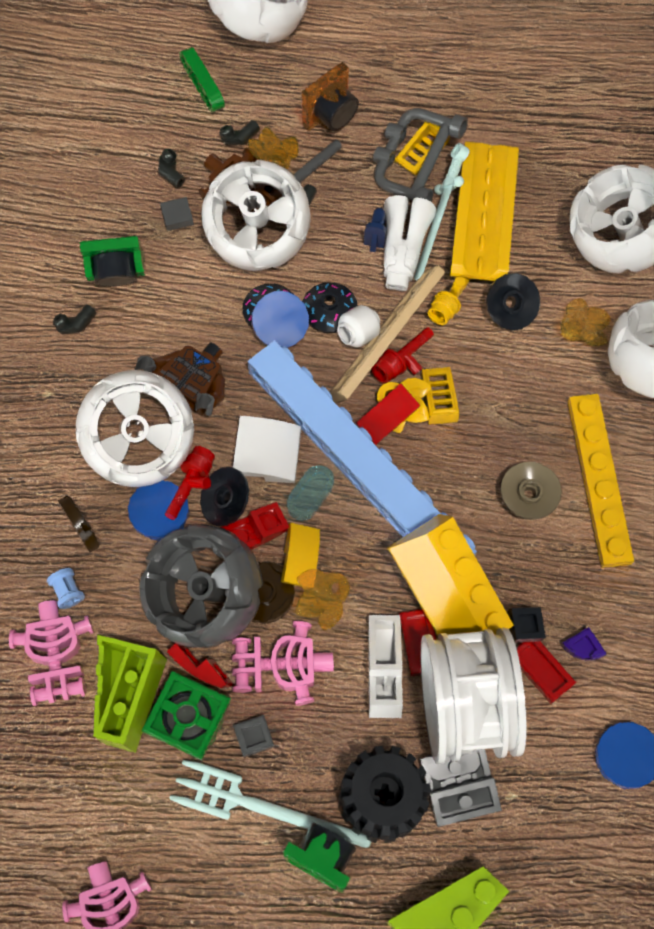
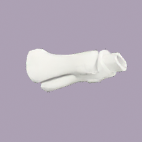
(403, 255)

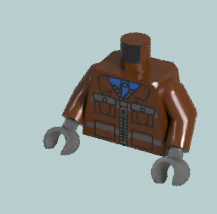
(193, 373)

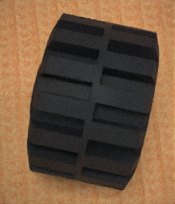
(401, 783)

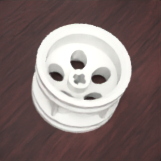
(473, 694)

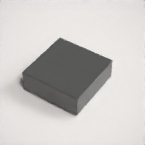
(176, 214)
(253, 736)

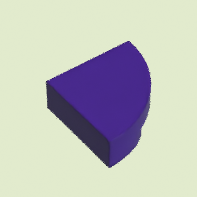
(584, 646)

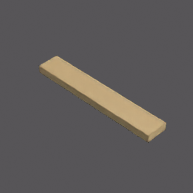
(387, 333)

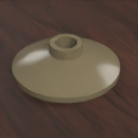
(533, 478)

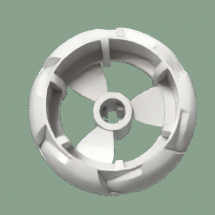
(260, 19)
(605, 188)
(291, 210)
(629, 348)
(107, 455)

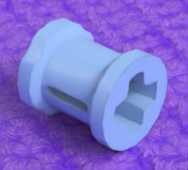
(65, 588)

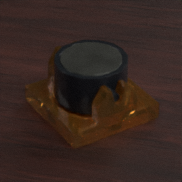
(331, 101)

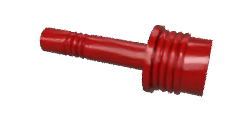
(395, 363)
(197, 476)

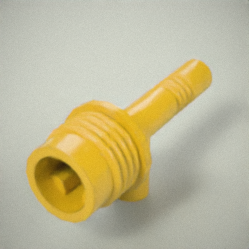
(447, 303)

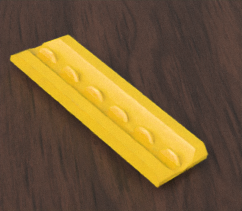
(485, 212)

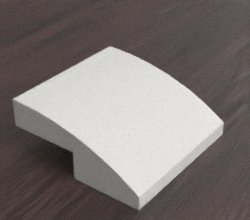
(267, 449)

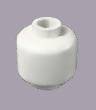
(358, 326)

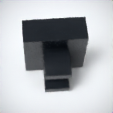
(527, 624)

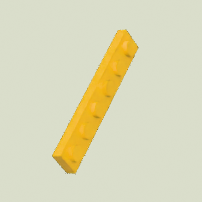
(600, 481)

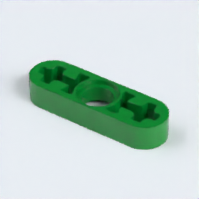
(202, 79)

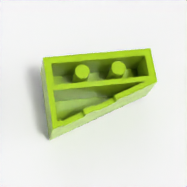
(125, 691)
(457, 906)

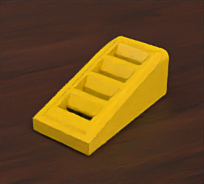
(414, 143)
(441, 415)

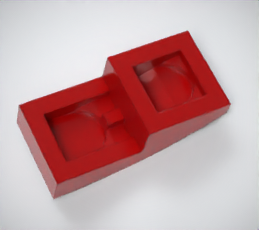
(260, 526)
(206, 671)

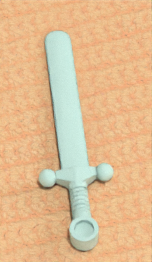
(452, 180)

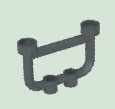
(396, 133)

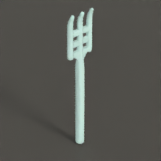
(235, 798)

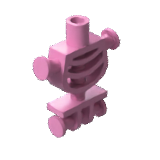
(50, 629)
(313, 662)
(103, 887)

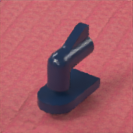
(375, 230)

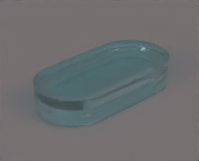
(310, 492)

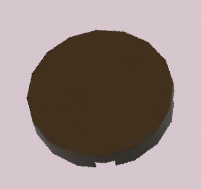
(78, 523)
(275, 596)

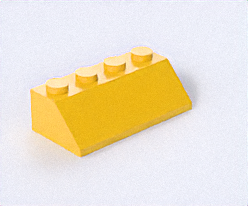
(448, 579)

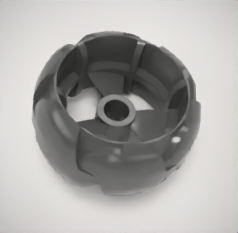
(231, 583)

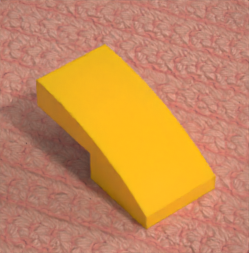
(300, 551)

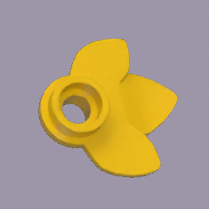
(418, 389)

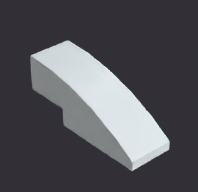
(385, 666)

